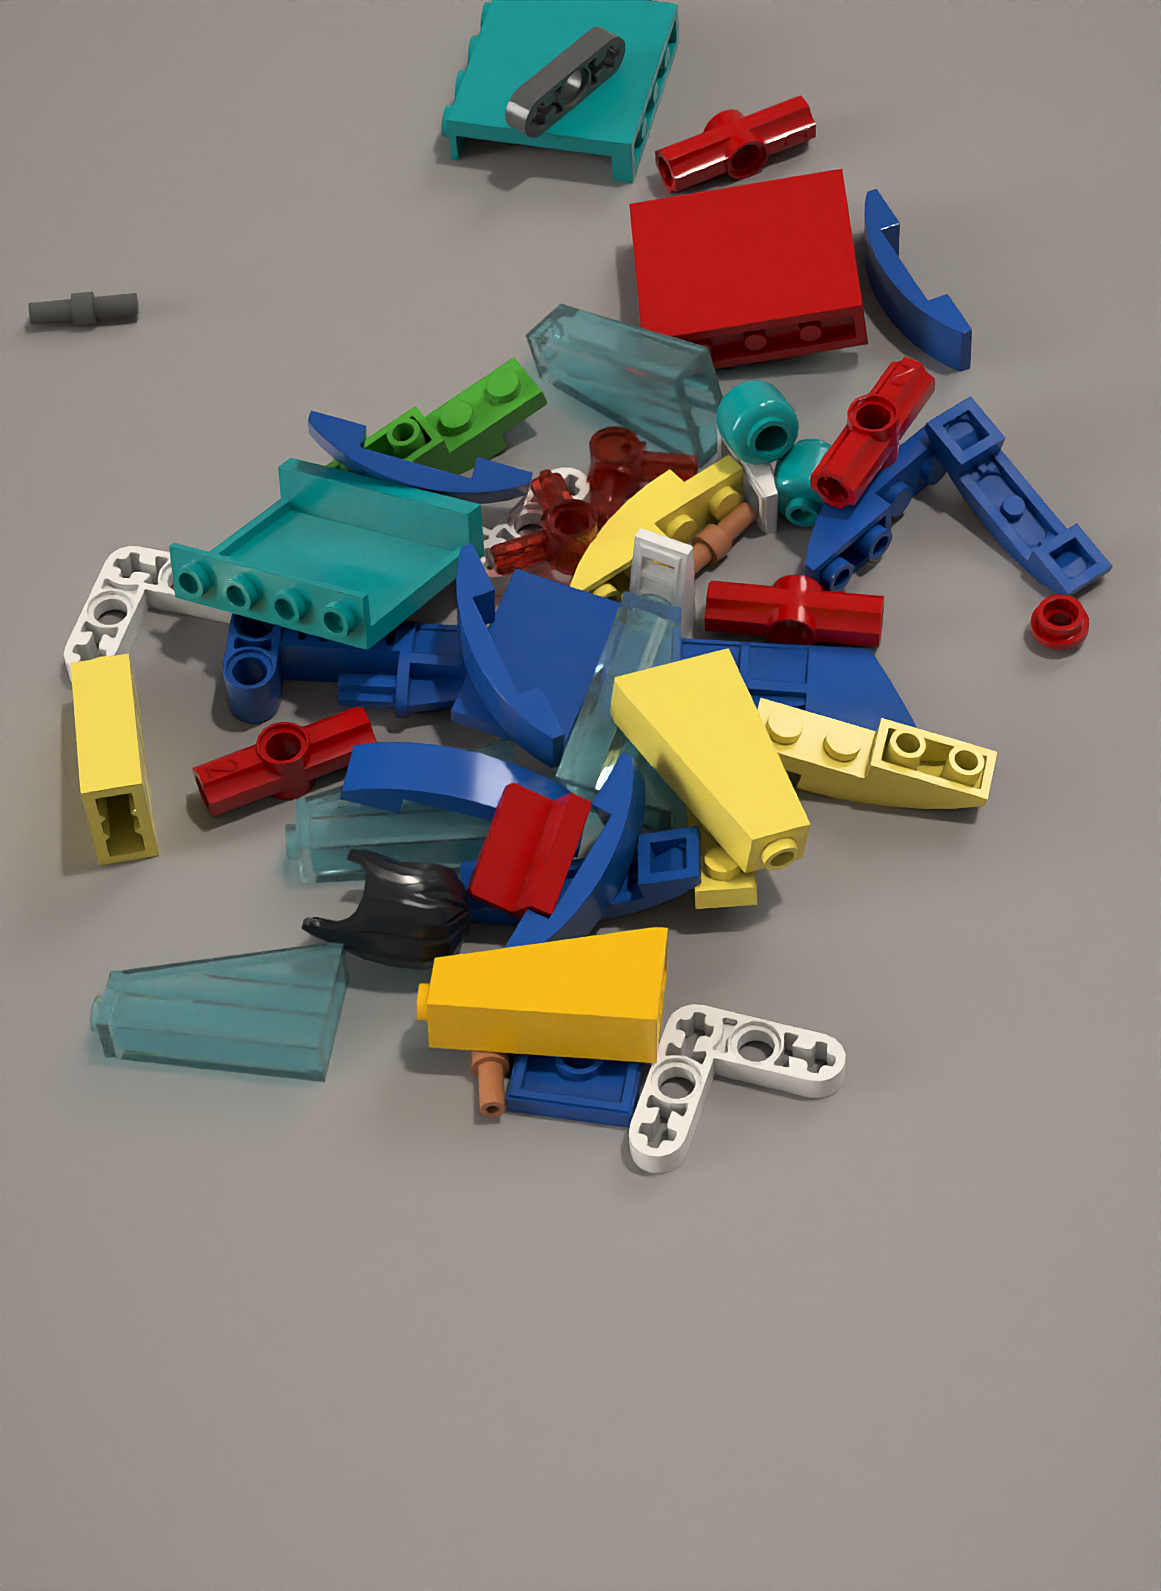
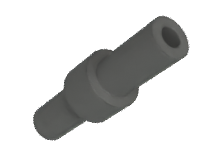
(83, 308)

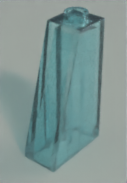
(632, 376)
(640, 638)
(419, 833)
(229, 1013)

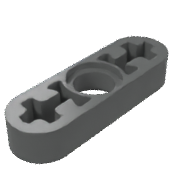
(565, 82)

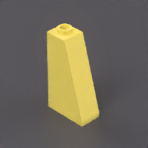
(716, 755)
(113, 759)

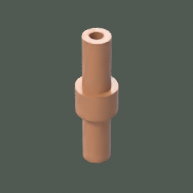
(716, 540)
(490, 1070)

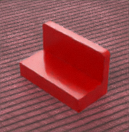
(528, 851)

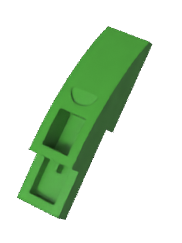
(464, 425)

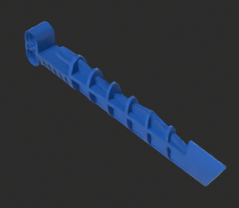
(424, 670)

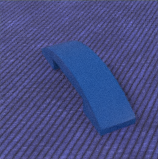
(929, 324)
(346, 442)
(1009, 505)
(522, 715)
(437, 777)
(661, 870)
(595, 885)

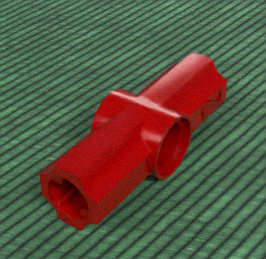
(735, 144)
(872, 433)
(794, 612)
(282, 761)

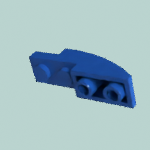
(862, 532)

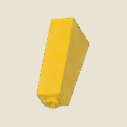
(553, 998)

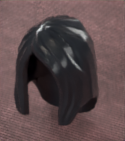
(405, 913)

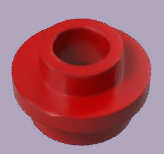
(1059, 622)

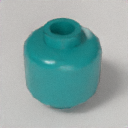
(757, 422)
(793, 482)

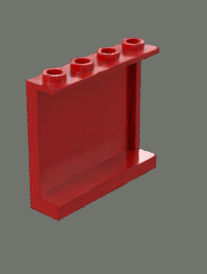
(751, 269)

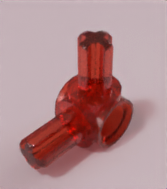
(622, 466)
(562, 532)

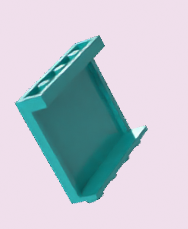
(526, 36)
(334, 555)

